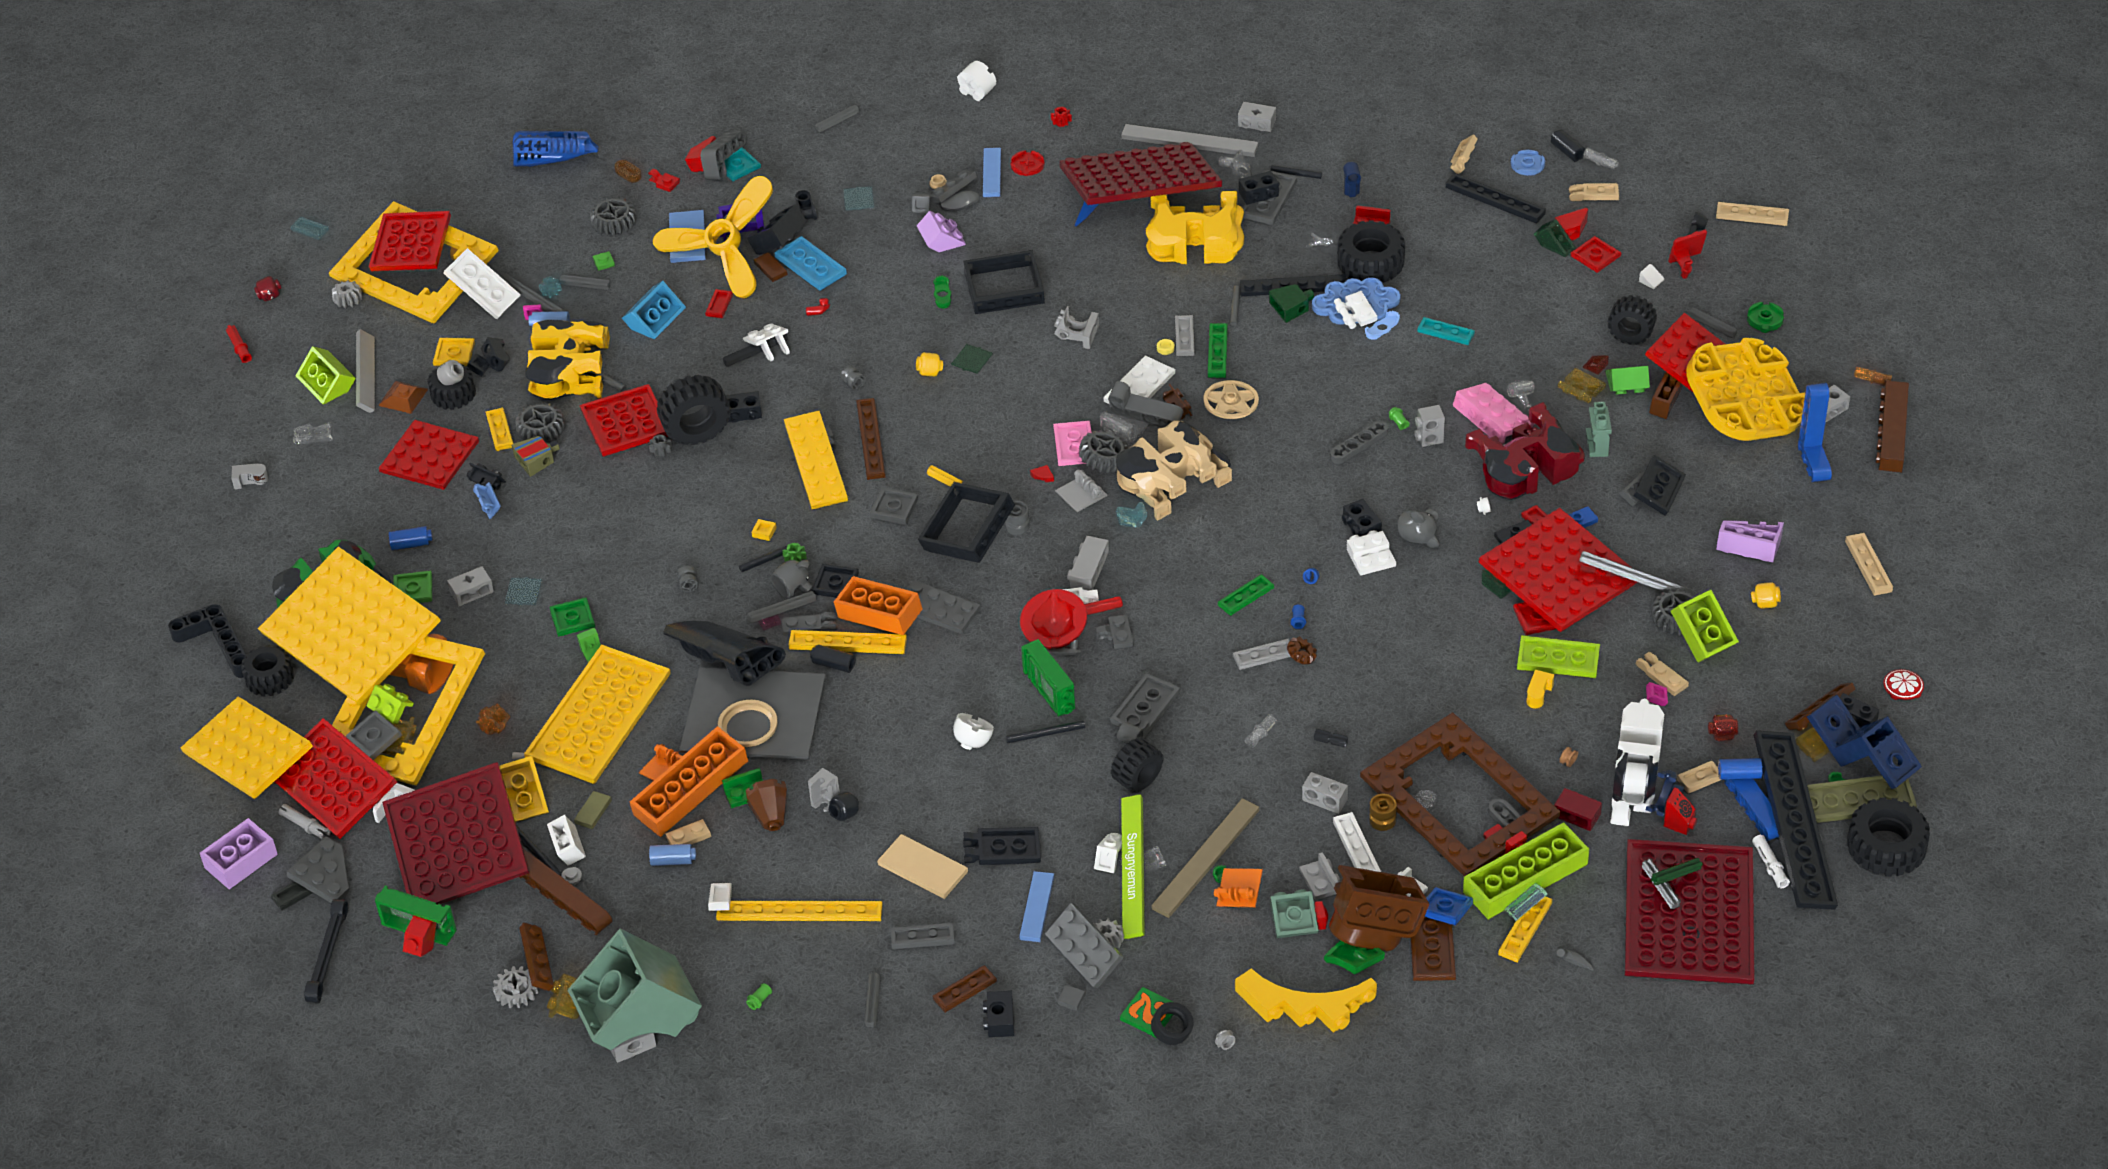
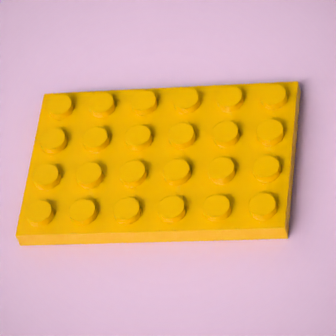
(246, 747)

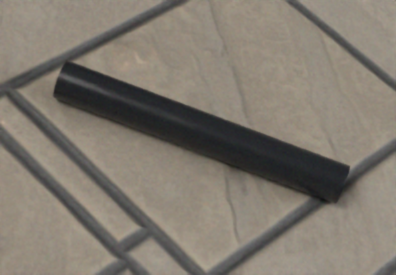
(1299, 172)
(763, 559)

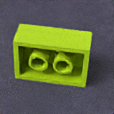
(1704, 626)

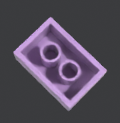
(238, 853)

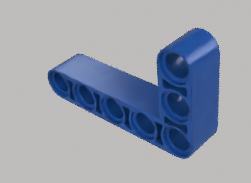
(1812, 432)

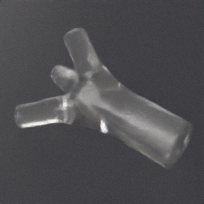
(1319, 241)

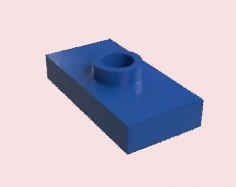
(1584, 517)

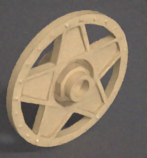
(1230, 399)

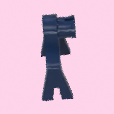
(1668, 787)

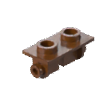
(1174, 397)

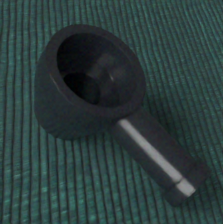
(1698, 223)

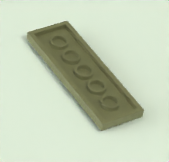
(1841, 798)

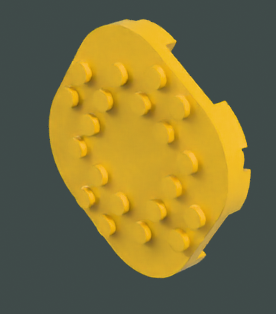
(1745, 389)

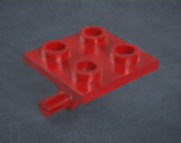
(1686, 247)

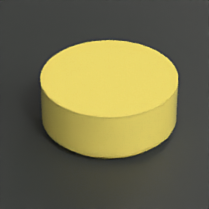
(1165, 346)

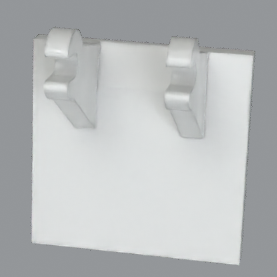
(759, 338)

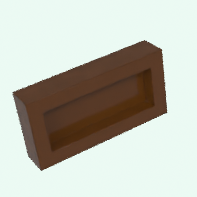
(770, 267)

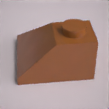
(403, 397)

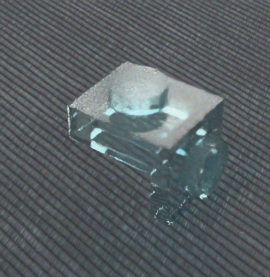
(1131, 517)

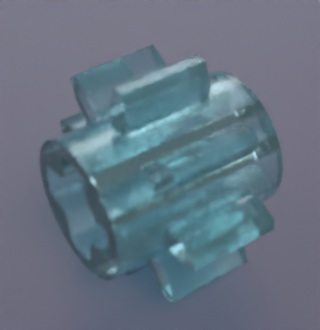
(550, 287)

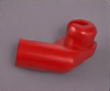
(820, 309)

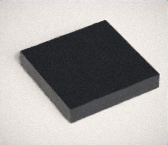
(833, 579)

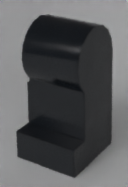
(495, 354)

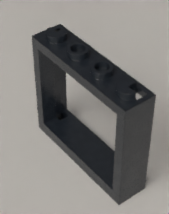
(1009, 299)
(990, 528)

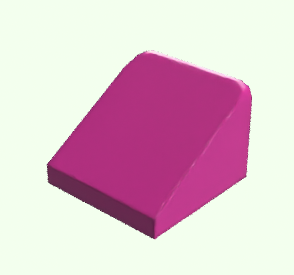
(531, 308)

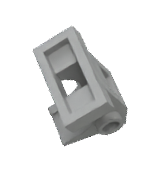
(1084, 331)

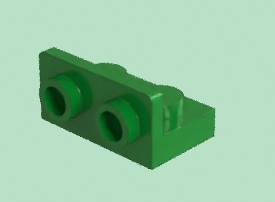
(735, 786)

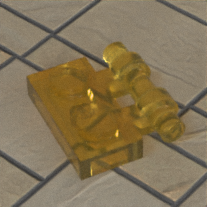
(1586, 383)

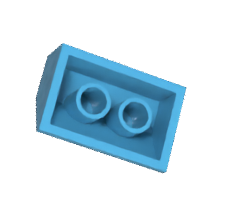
(654, 311)

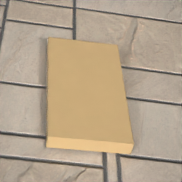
(922, 866)

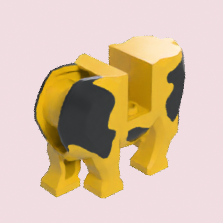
(559, 358)

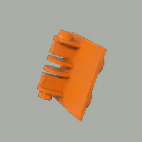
(660, 762)
(1238, 888)

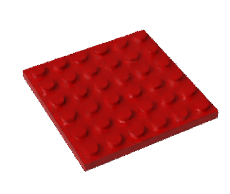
(1546, 569)

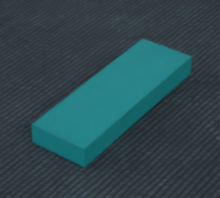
(1446, 331)

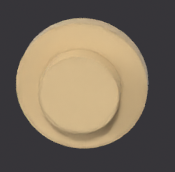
(937, 181)

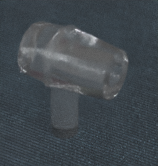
(1521, 389)

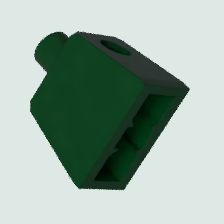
(1290, 301)

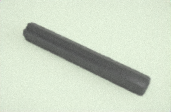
(782, 606)

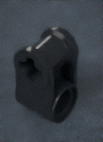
(805, 204)

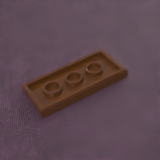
(1433, 951)

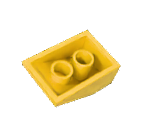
(524, 789)

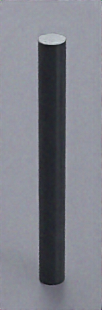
(1045, 731)
(537, 852)

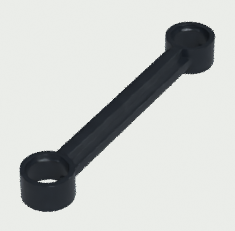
(314, 988)

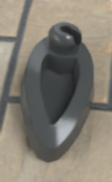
(960, 201)

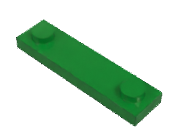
(1217, 350)

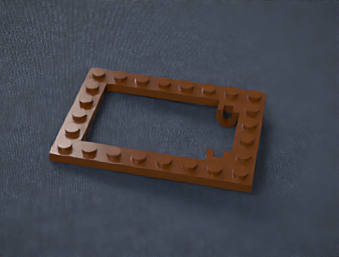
(1388, 778)

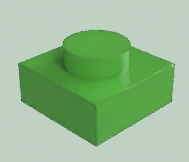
(603, 260)

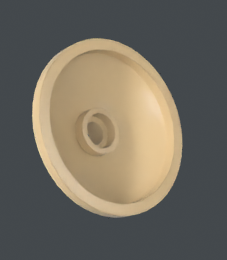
(744, 705)

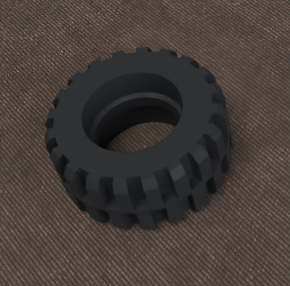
(1371, 237)
(699, 425)
(1882, 855)

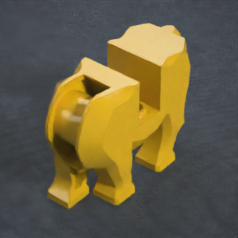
(1214, 228)

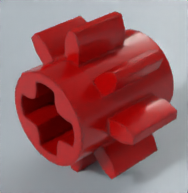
(1061, 116)

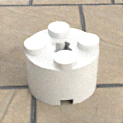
(976, 80)

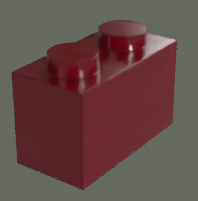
(1578, 809)

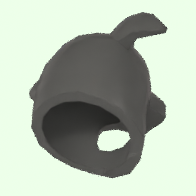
(1419, 527)
(791, 576)

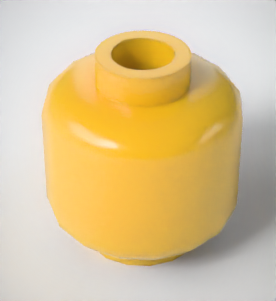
(929, 364)
(1766, 595)

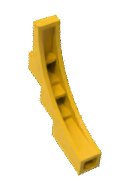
(1303, 1007)

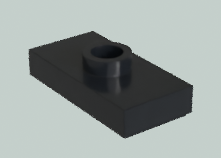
(1506, 533)

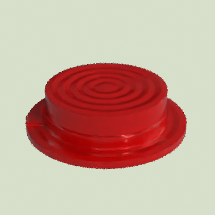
(1053, 618)

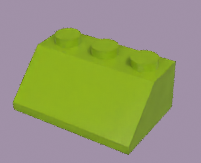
(324, 375)

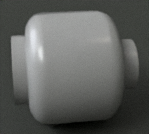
(450, 372)

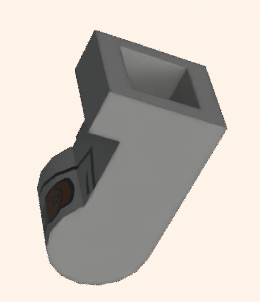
(249, 474)

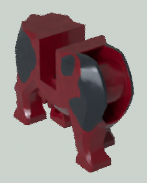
(1514, 468)

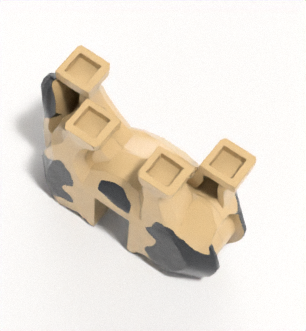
(1180, 454)

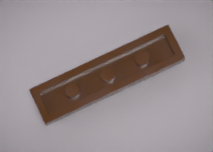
(1801, 721)
(536, 956)

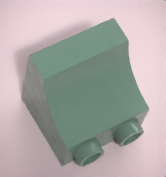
(633, 992)

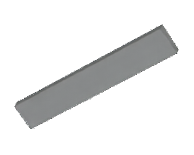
(365, 371)

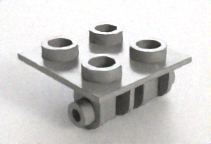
(1081, 491)

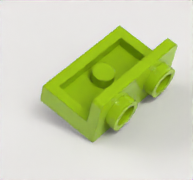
(388, 702)

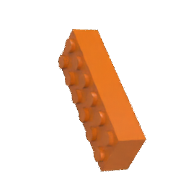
(688, 781)

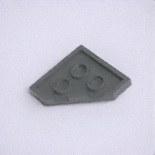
(322, 871)

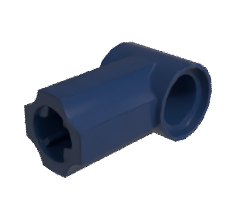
(1351, 179)

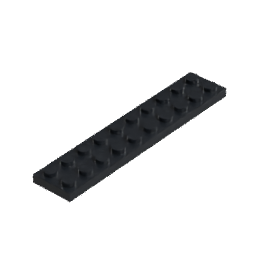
(1795, 820)

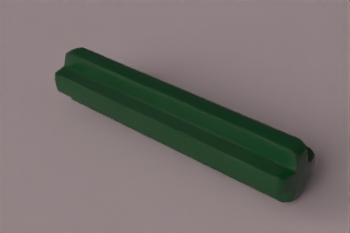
(1676, 871)

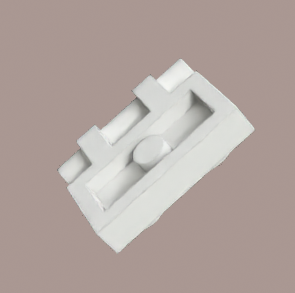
(1359, 307)

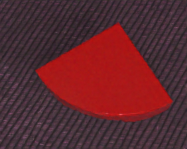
(1042, 473)

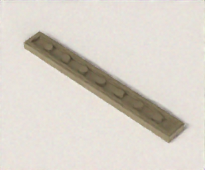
(1205, 858)

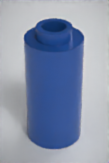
(410, 538)
(1740, 768)

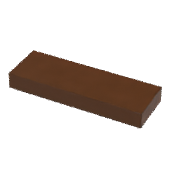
(964, 988)

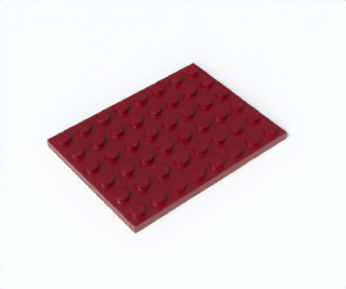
(1139, 173)
(1712, 900)

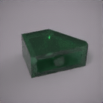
(1554, 238)

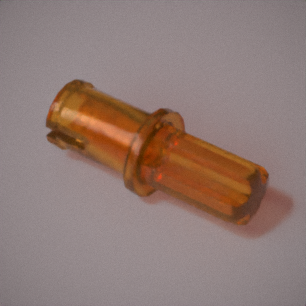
(1872, 376)

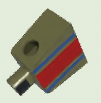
(534, 454)

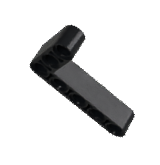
(210, 619)

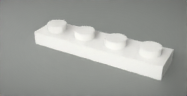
(1355, 842)

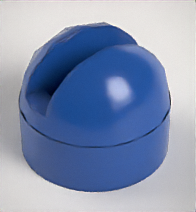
(1308, 573)

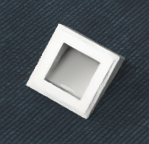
(1650, 277)

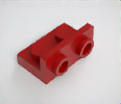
(1369, 213)

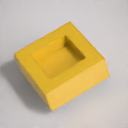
(763, 530)

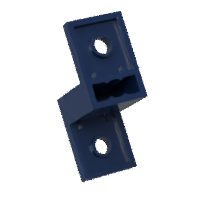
(1877, 740)

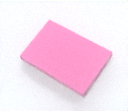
(1068, 439)

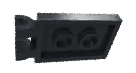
(1002, 846)

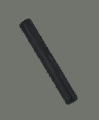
(749, 351)

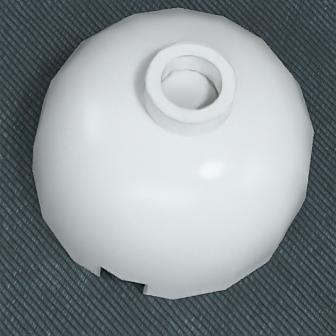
(971, 731)

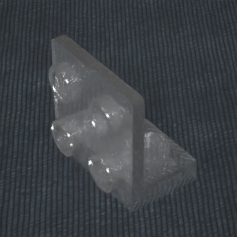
(1125, 427)

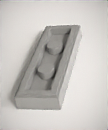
(1184, 335)
(1261, 654)

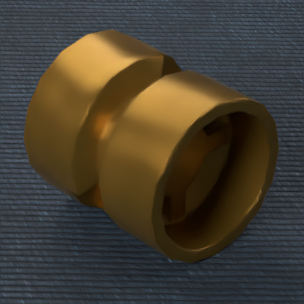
(1382, 812)

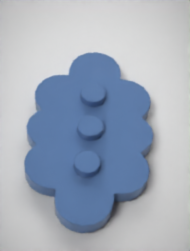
(1379, 297)

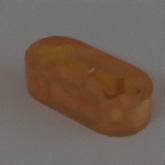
(626, 173)

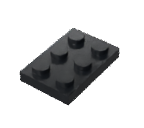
(1659, 485)

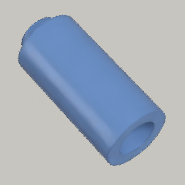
(541, 316)
(671, 854)

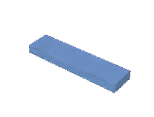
(991, 172)
(1036, 906)

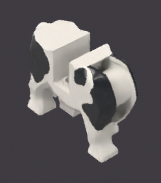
(1637, 760)

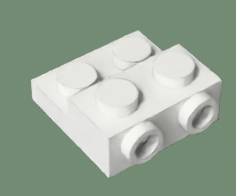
(1370, 552)

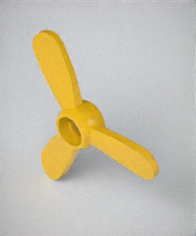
(735, 266)

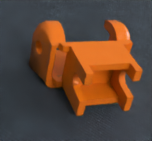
(423, 672)

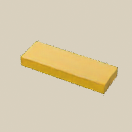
(499, 429)

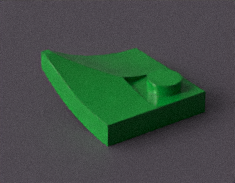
(1353, 958)

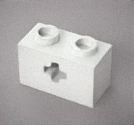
(566, 840)

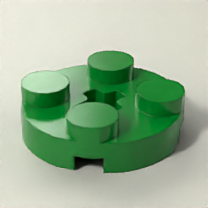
(1765, 325)

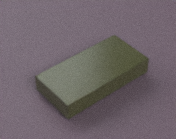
(592, 810)

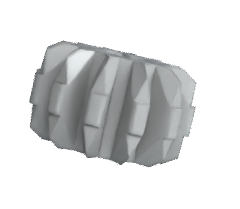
(346, 294)
(1111, 931)

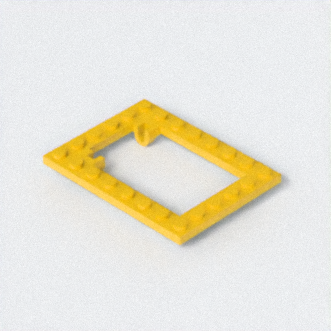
(425, 305)
(411, 765)

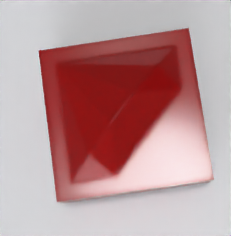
(1321, 915)

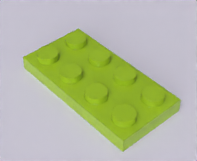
(1558, 656)

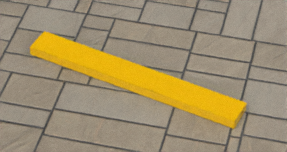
(802, 911)

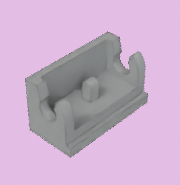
(823, 788)

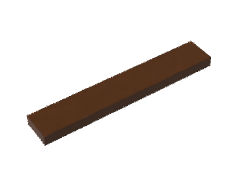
(870, 438)

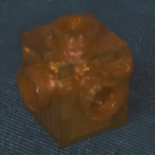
(492, 719)

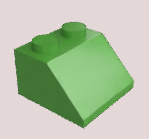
(1628, 379)

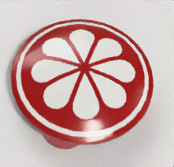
(1903, 684)

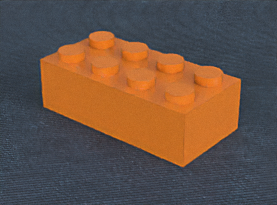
(878, 605)

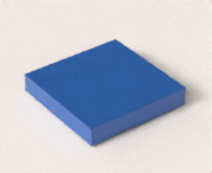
(1447, 906)

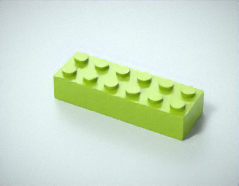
(1537, 861)

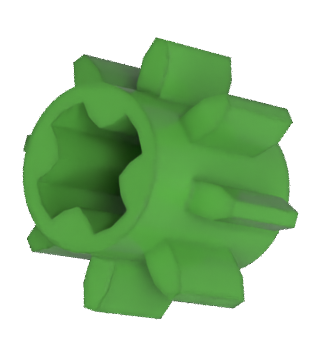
(794, 552)

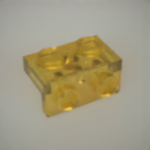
(406, 729)
(561, 1000)

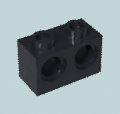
(1258, 187)
(744, 406)
(1360, 518)

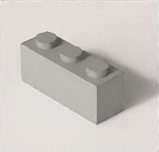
(1088, 563)

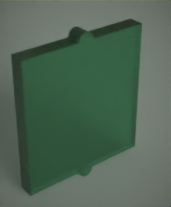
(972, 358)

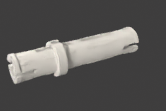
(1774, 867)

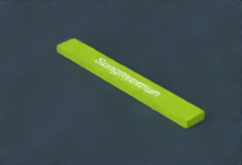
(1132, 867)

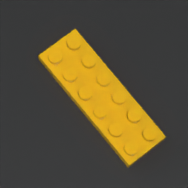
(815, 460)

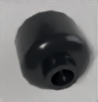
(843, 806)

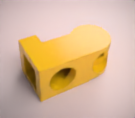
(1539, 684)

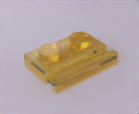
(1812, 744)

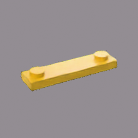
(1523, 931)

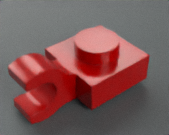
(666, 181)

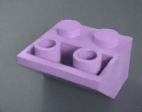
(940, 232)

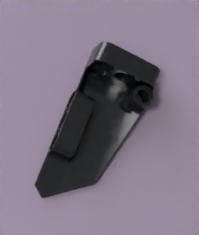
(743, 654)

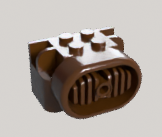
(1375, 908)

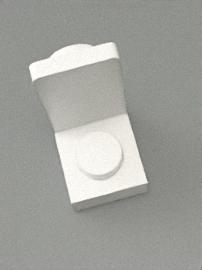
(395, 791)
(1107, 853)

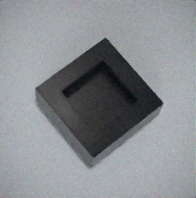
(478, 365)

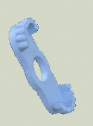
(1391, 320)

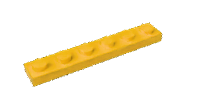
(848, 641)

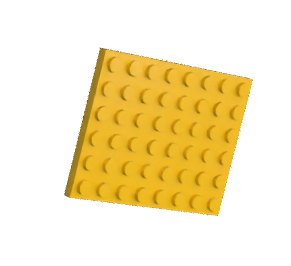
(349, 625)

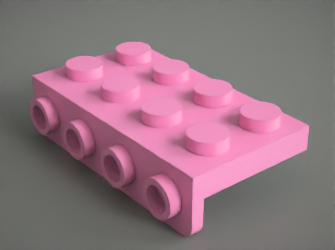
(1489, 411)

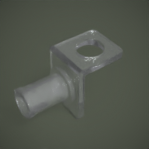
(1236, 164)

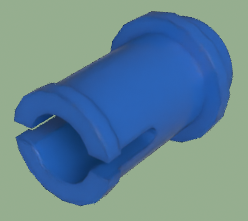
(1298, 620)

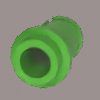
(1397, 415)
(755, 1000)

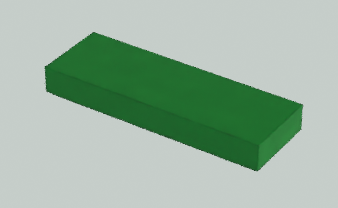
(1245, 595)

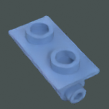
(487, 499)

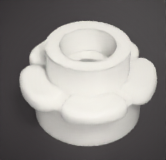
(1484, 505)

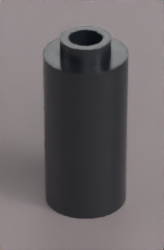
(1567, 145)
(833, 658)

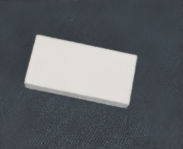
(720, 896)

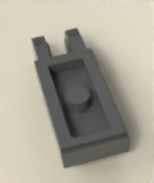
(810, 623)

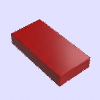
(719, 303)

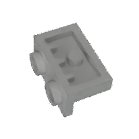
(1320, 877)

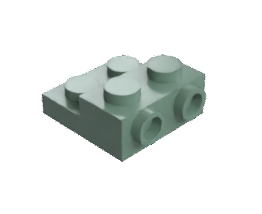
(1293, 913)

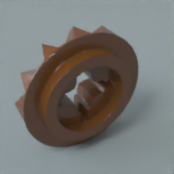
(1302, 657)

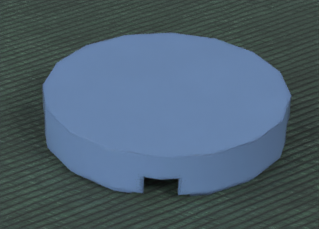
(1533, 165)

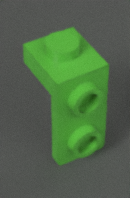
(589, 643)

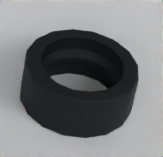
(1178, 1010)

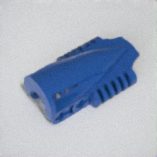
(552, 148)

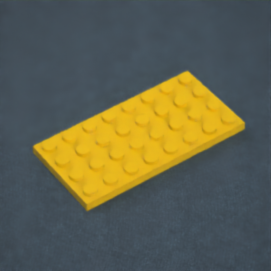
(597, 714)

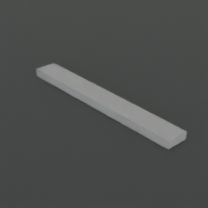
(1199, 141)

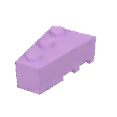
(1750, 540)

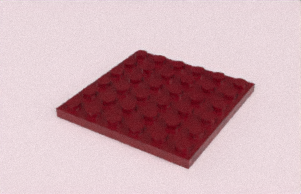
(456, 836)

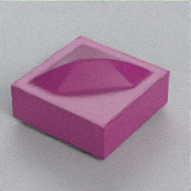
(1657, 694)

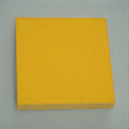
(454, 349)

